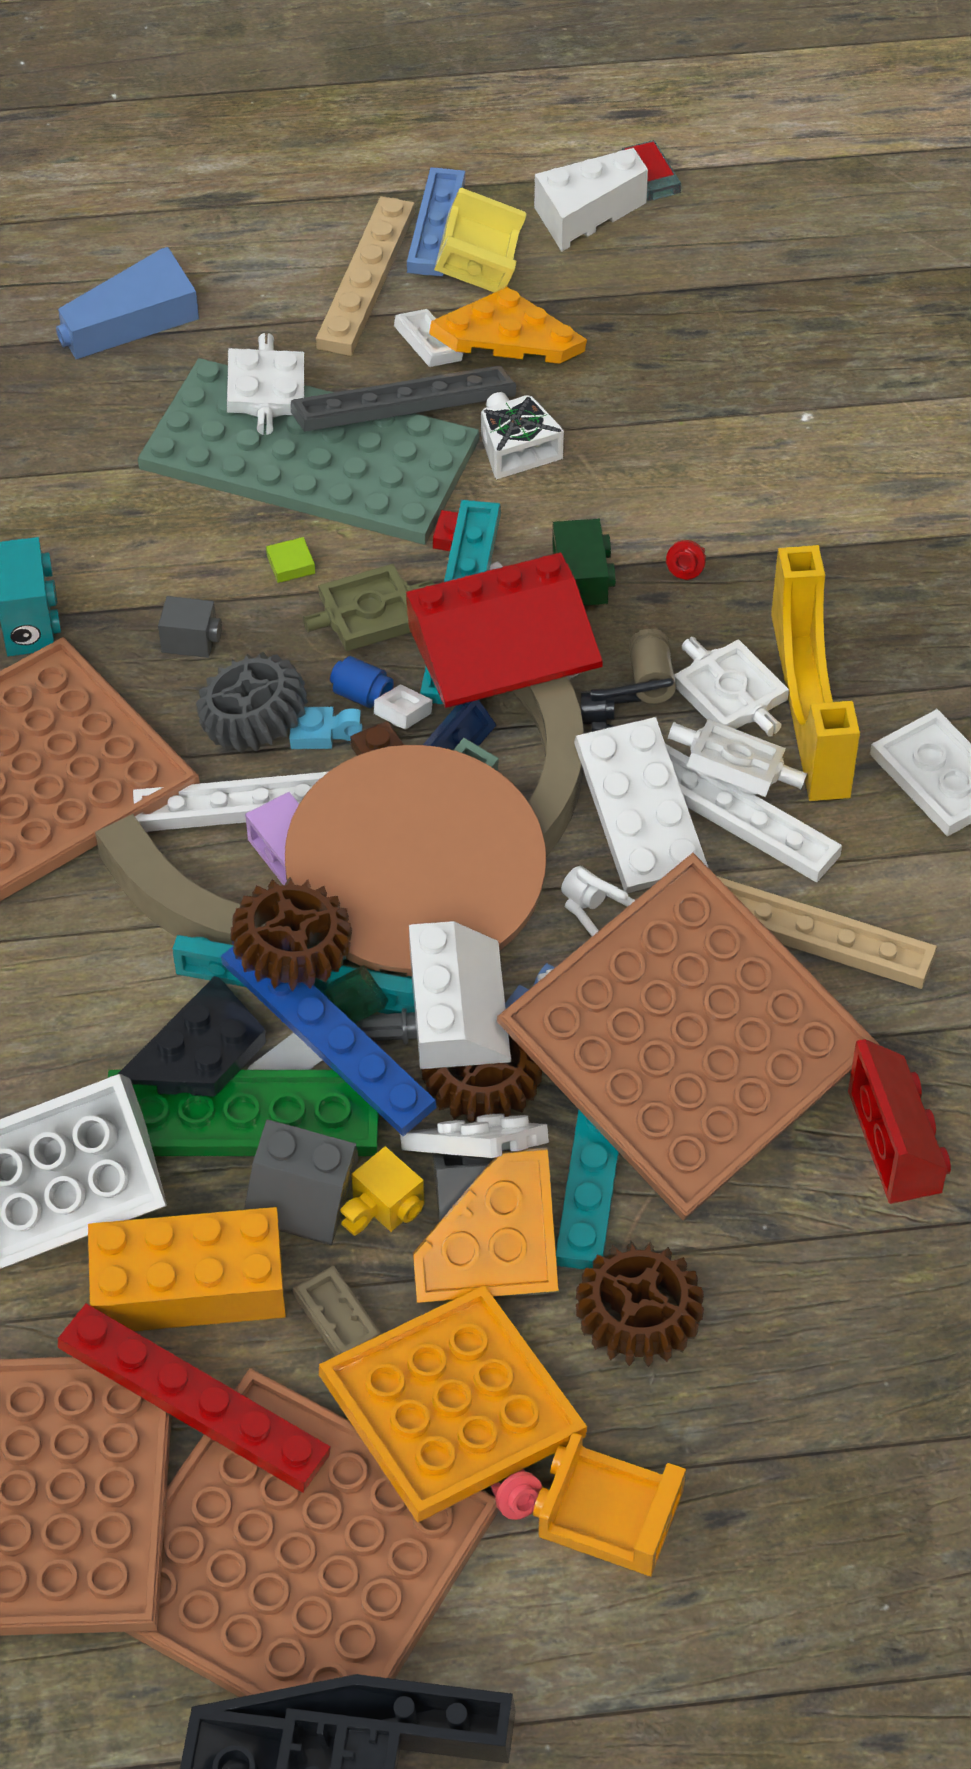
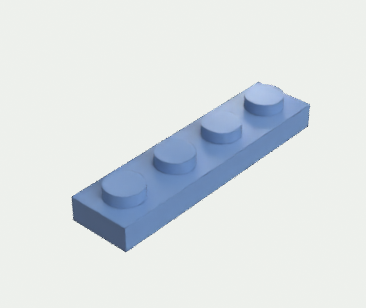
(436, 202)

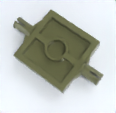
(364, 607)

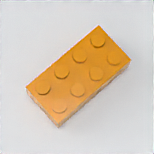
(188, 1269)

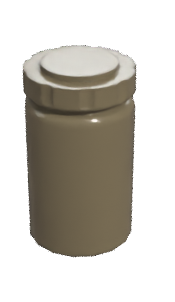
(650, 662)

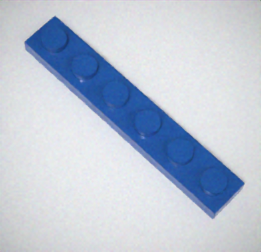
(342, 1047)

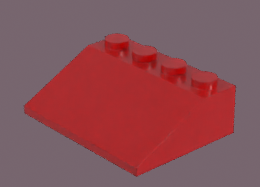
(502, 629)

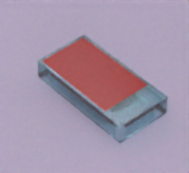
(661, 177)

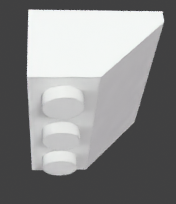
(457, 996)

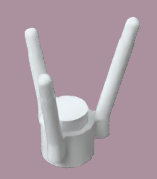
(589, 891)

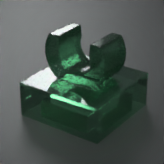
(356, 994)

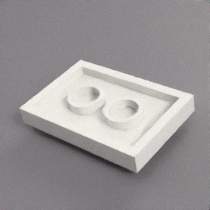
(932, 767)

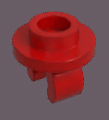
(686, 559)

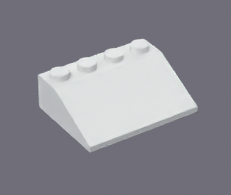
(72, 1167)

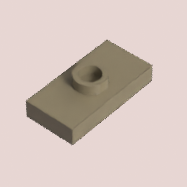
(335, 1311)

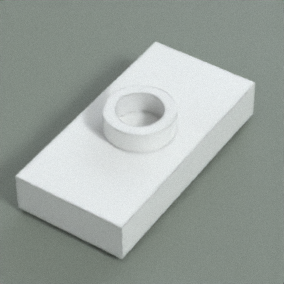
(415, 329)

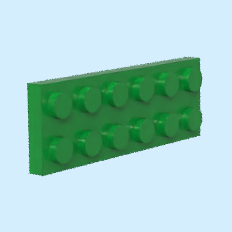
(237, 1115)

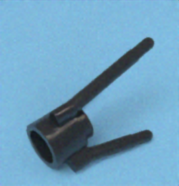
(599, 704)

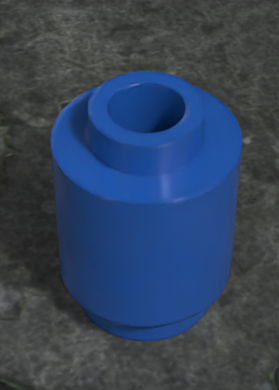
(359, 681)

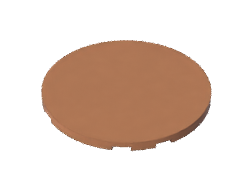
(418, 842)

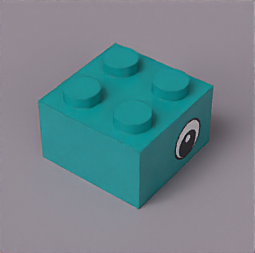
(27, 597)

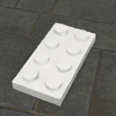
(638, 801)

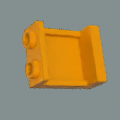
(608, 1506)

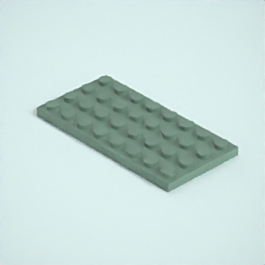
(365, 474)

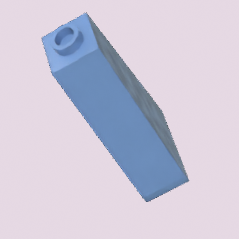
(129, 306)

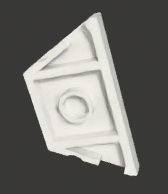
(478, 1139)

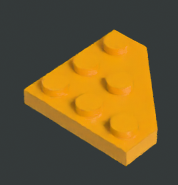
(509, 327)
(494, 1234)

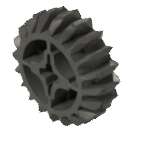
(252, 702)

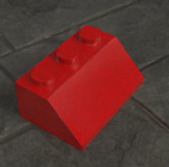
(896, 1124)

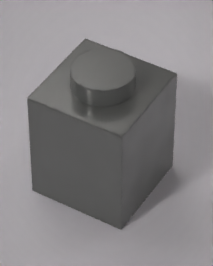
(188, 626)

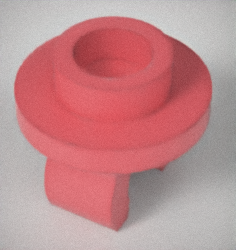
(517, 1494)

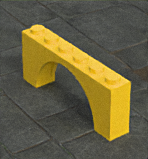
(823, 729)

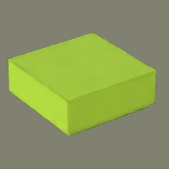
(290, 559)

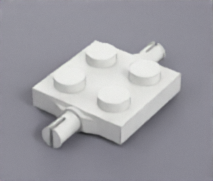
(264, 382)
(731, 686)
(736, 758)

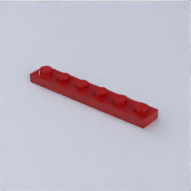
(194, 1397)

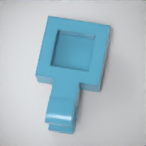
(321, 726)

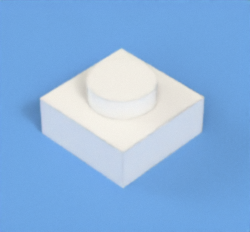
(402, 706)

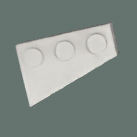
(589, 193)

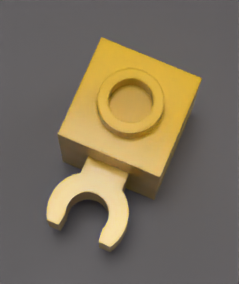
(383, 1190)

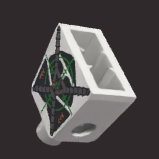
(519, 434)

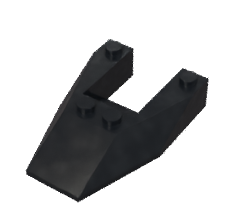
(349, 1725)

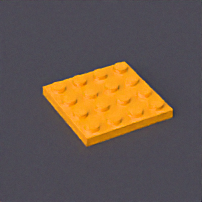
(451, 1402)

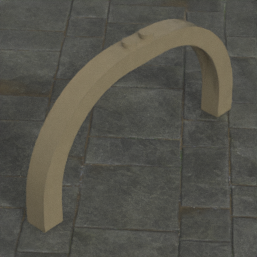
(195, 912)

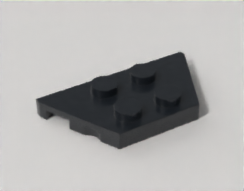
(199, 1045)

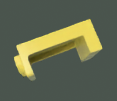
(480, 241)

